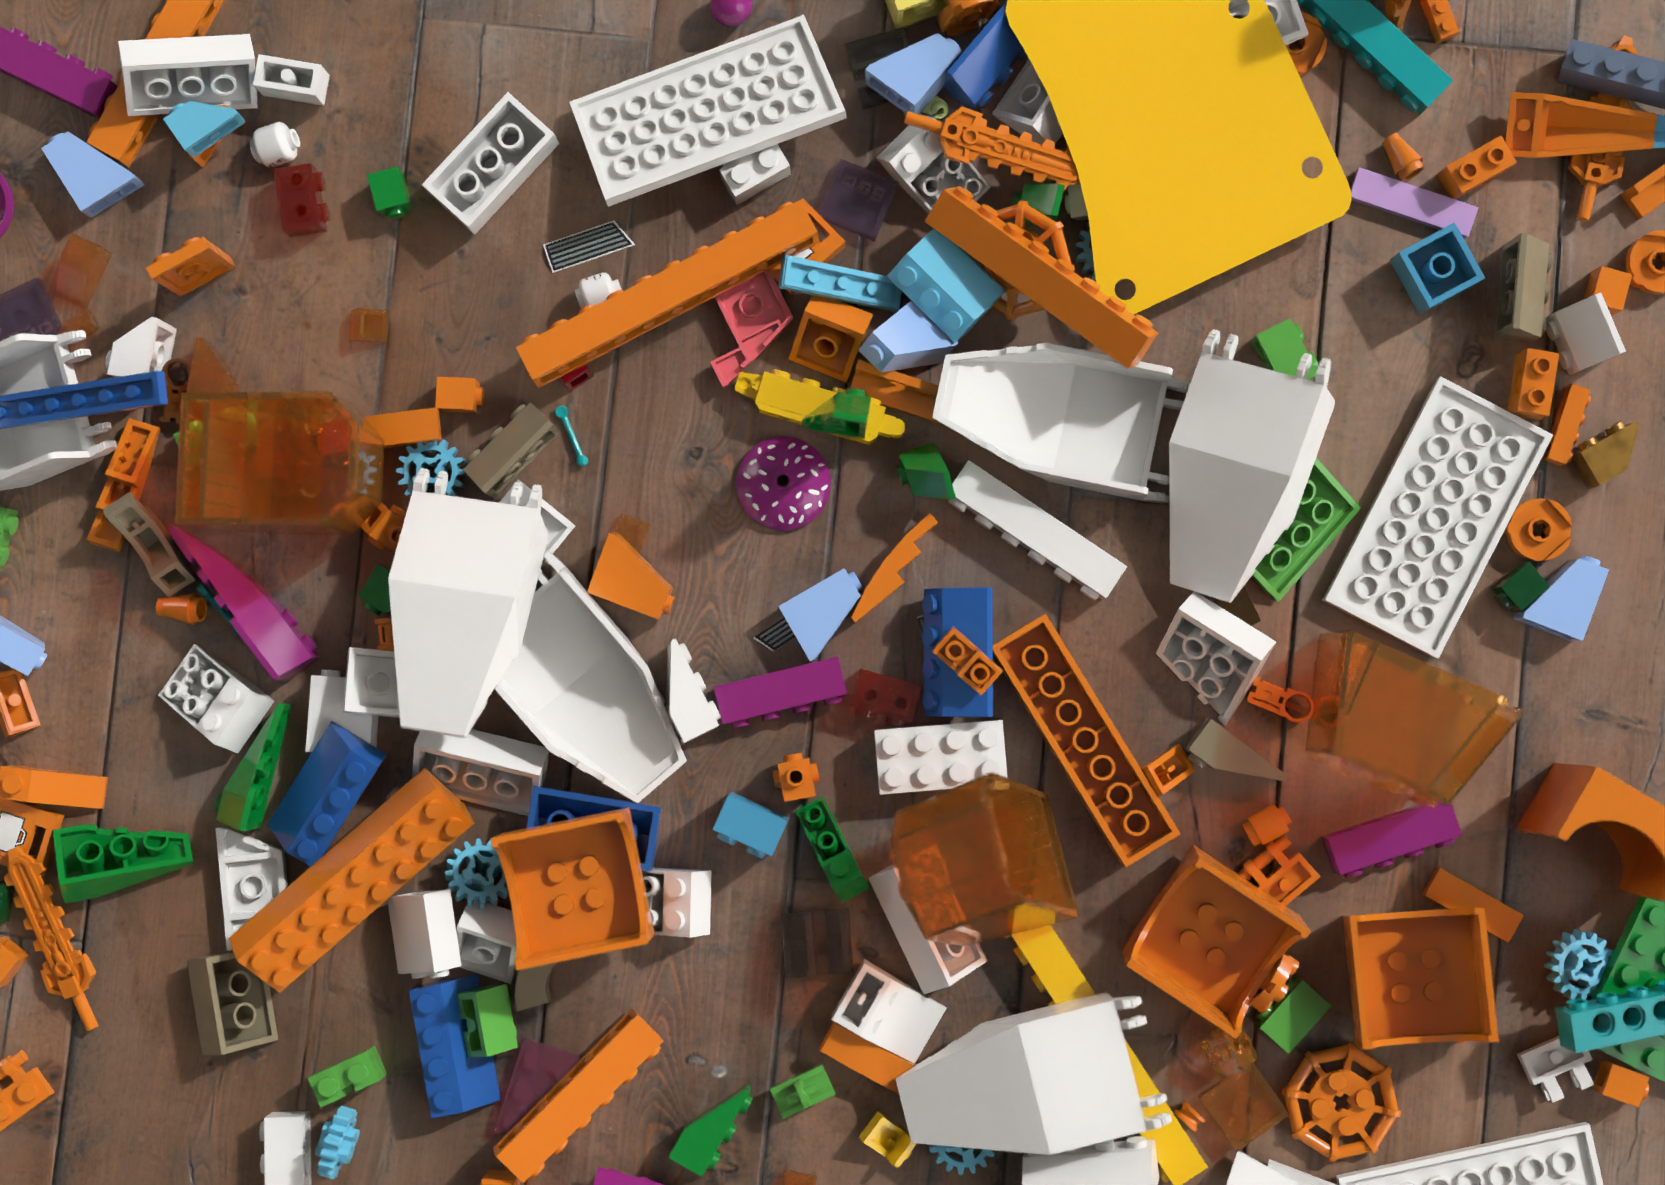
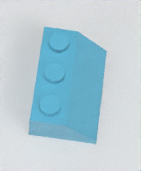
(946, 284)

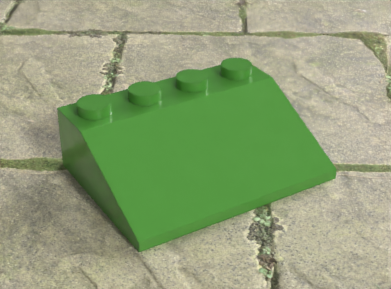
(1319, 519)

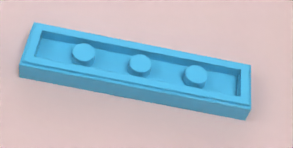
(839, 283)

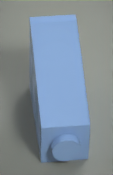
(914, 73)
(88, 174)
(906, 341)
(1569, 601)
(821, 610)
(20, 648)

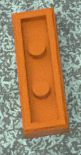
(1455, 893)

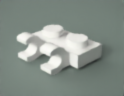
(1549, 1060)

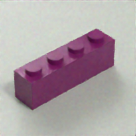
(53, 74)
(779, 691)
(1390, 837)

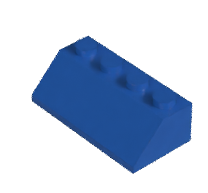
(985, 63)
(972, 615)
(324, 793)
(557, 805)
(450, 1077)

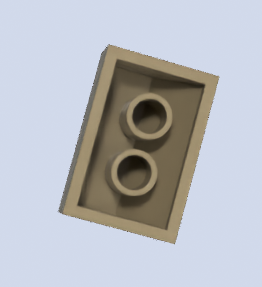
(1522, 289)
(510, 450)
(230, 1004)

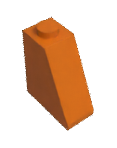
(630, 580)

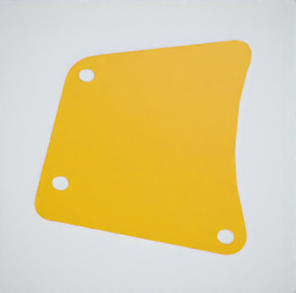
(1180, 135)

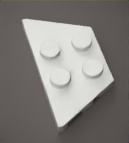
(249, 877)

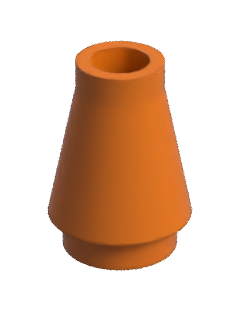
(1403, 159)
(184, 608)

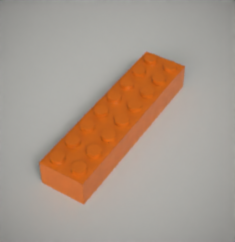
(1084, 741)
(350, 881)

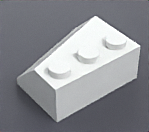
(1214, 653)

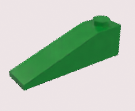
(841, 414)
(250, 786)
(107, 860)

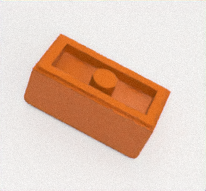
(16, 705)

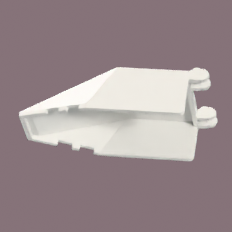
(1061, 414)
(48, 448)
(1239, 465)
(460, 600)
(590, 691)
(1032, 1082)

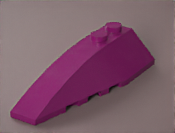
(257, 616)

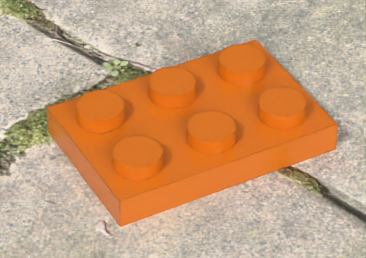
(190, 266)

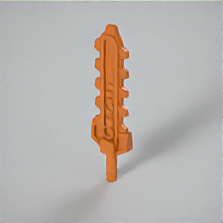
(966, 137)
(1600, 168)
(66, 969)

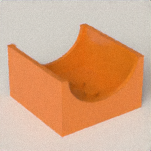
(1634, 821)
(575, 888)
(1212, 939)
(1420, 977)

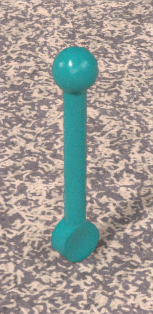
(562, 413)
(205, 592)

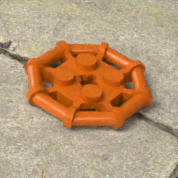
(1052, 230)
(1359, 1099)

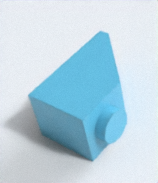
(201, 124)

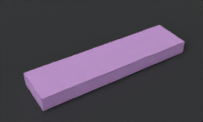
(1411, 202)

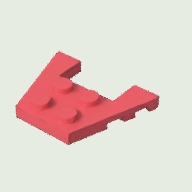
(756, 318)

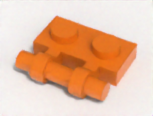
(1288, 879)
(24, 1093)

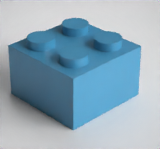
(1437, 268)
(750, 824)

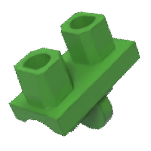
(802, 1091)

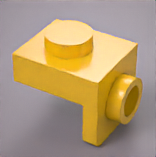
(887, 1139)

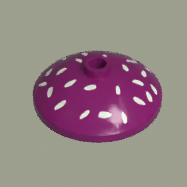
(789, 505)

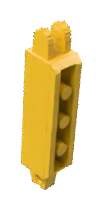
(793, 400)

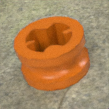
(1189, 1116)

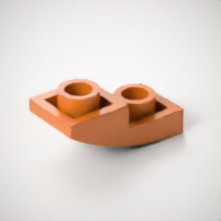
(967, 660)

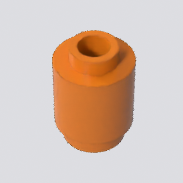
(1267, 825)

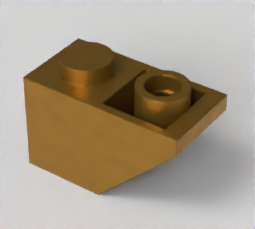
(1608, 456)

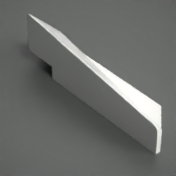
(1252, 1172)

